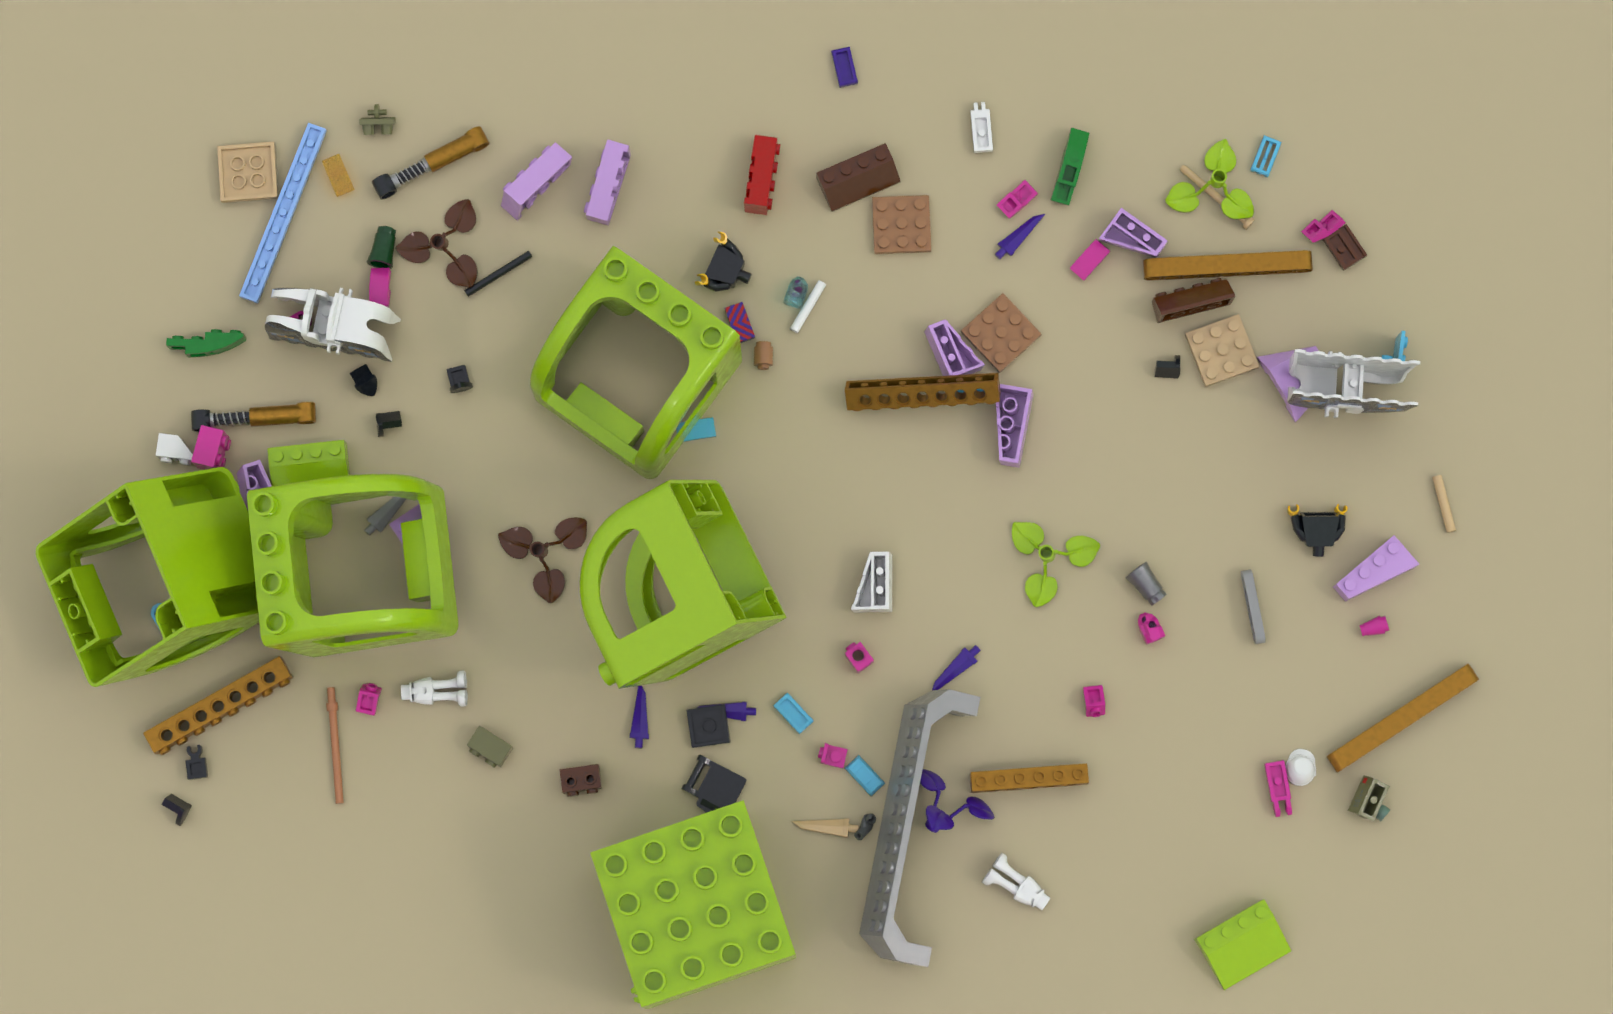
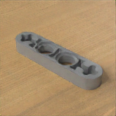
(1253, 606)

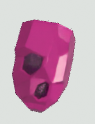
(1150, 628)

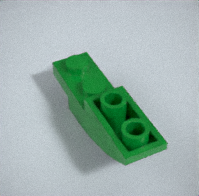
(1070, 166)
(214, 343)

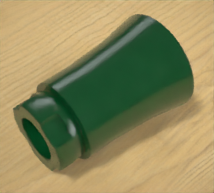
(383, 248)

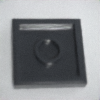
(708, 726)

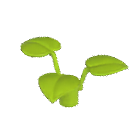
(1220, 160)
(1028, 536)

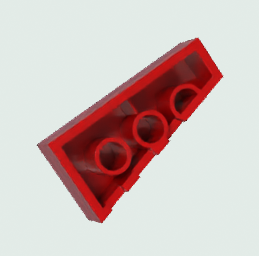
(760, 175)

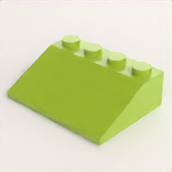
(308, 462)
(1243, 944)

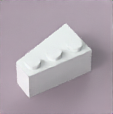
(876, 585)

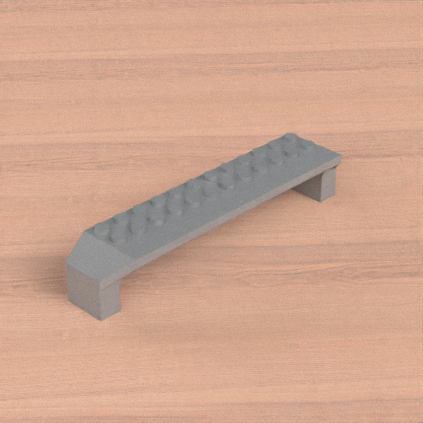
(877, 923)

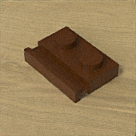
(1345, 247)

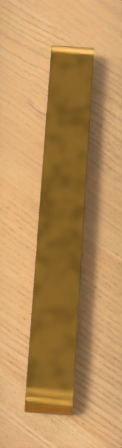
(1227, 265)
(1402, 718)

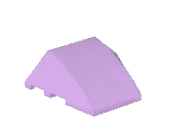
(1278, 369)

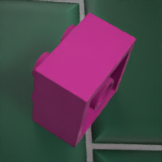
(210, 448)

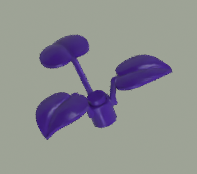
(937, 818)

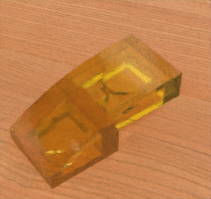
(338, 175)

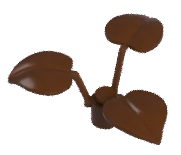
(416, 245)
(518, 540)

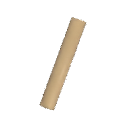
(1444, 503)

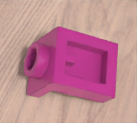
(368, 699)
(1094, 700)
(832, 755)

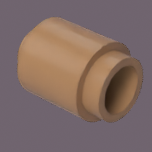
(763, 355)

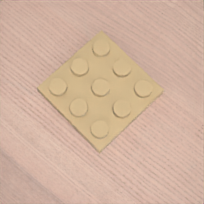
(247, 172)
(1222, 350)

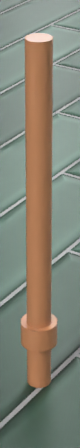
(332, 707)

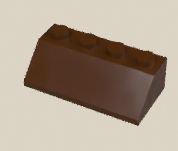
(858, 177)
(1192, 300)

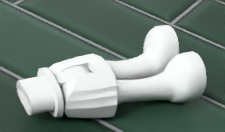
(424, 689)
(1026, 892)

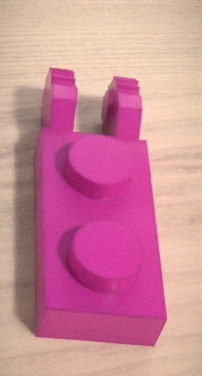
(1278, 786)

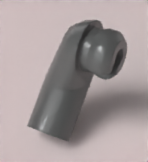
(866, 826)

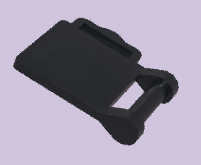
(719, 787)

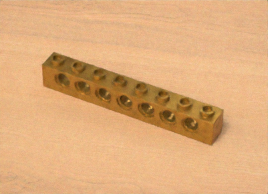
(930, 385)
(155, 735)

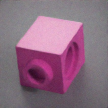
(858, 665)

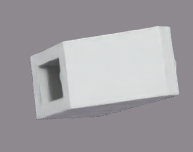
(173, 448)

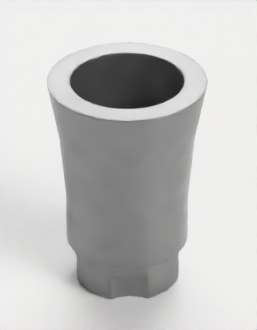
(1146, 583)

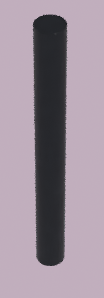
(498, 273)

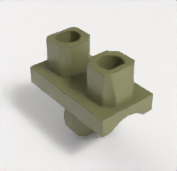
(386, 122)

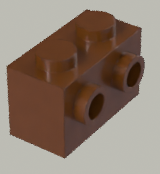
(580, 779)

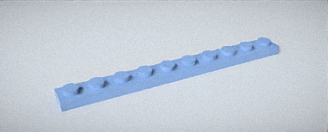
(283, 213)

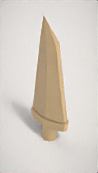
(834, 827)

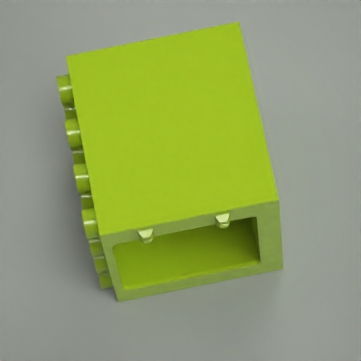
(693, 905)

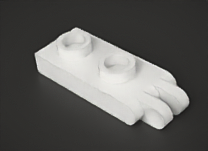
(981, 129)

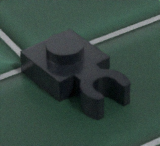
(197, 766)

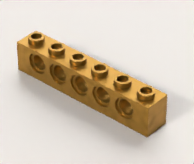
(1029, 778)

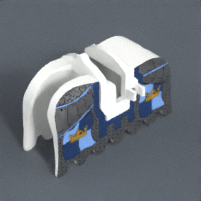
(338, 322)
(1319, 380)

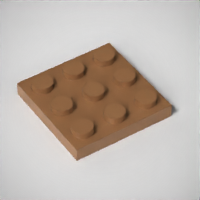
(901, 224)
(1001, 333)

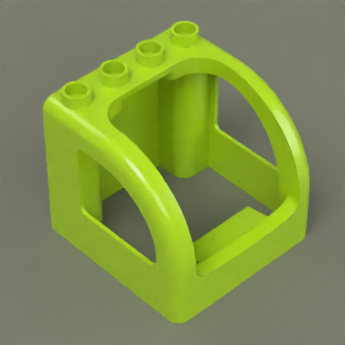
(711, 345)
(292, 512)
(201, 549)
(704, 616)

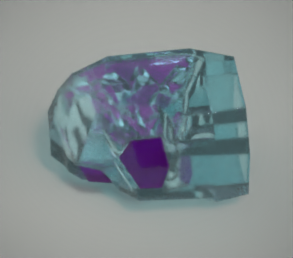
(796, 292)

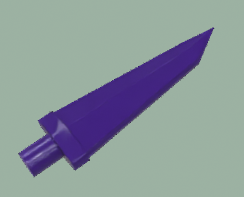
(1014, 240)
(958, 665)
(736, 710)
(639, 726)

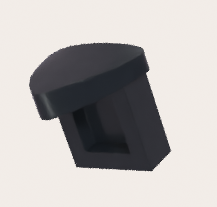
(1168, 369)
(459, 379)
(364, 380)
(388, 420)
(178, 806)

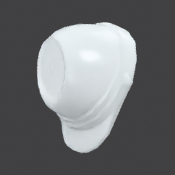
(1300, 767)

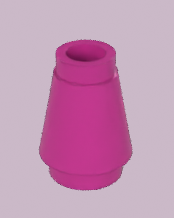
(1374, 626)

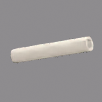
(808, 306)

